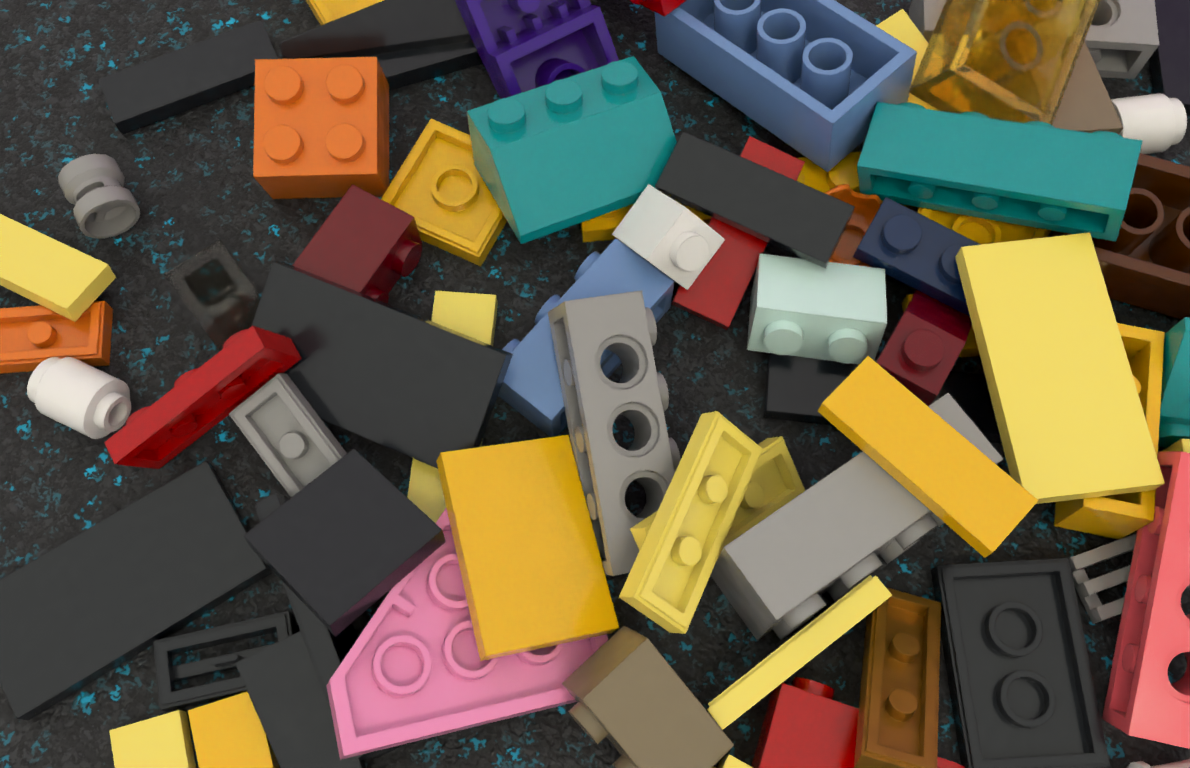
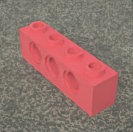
(1152, 619)

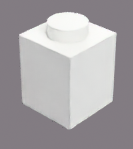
(668, 236)

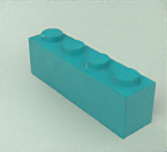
(999, 169)

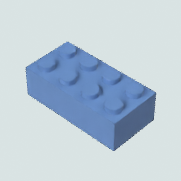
(792, 67)

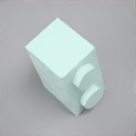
(817, 310)

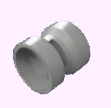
(100, 200)

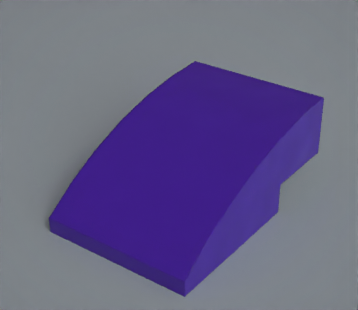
(536, 40)

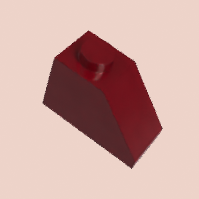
(925, 345)

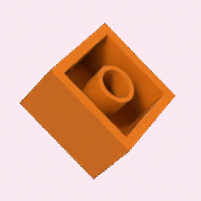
(321, 127)

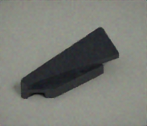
(407, 36)

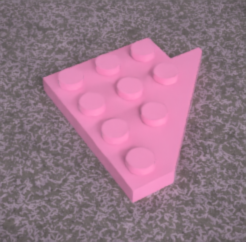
(421, 669)

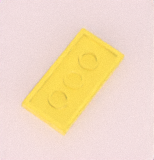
(1057, 369)

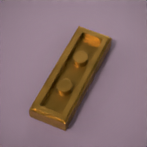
(900, 685)

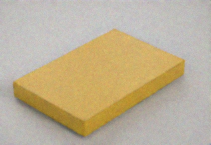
(525, 546)

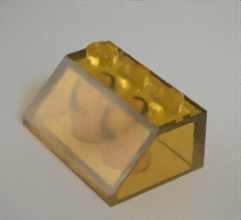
(1003, 57)

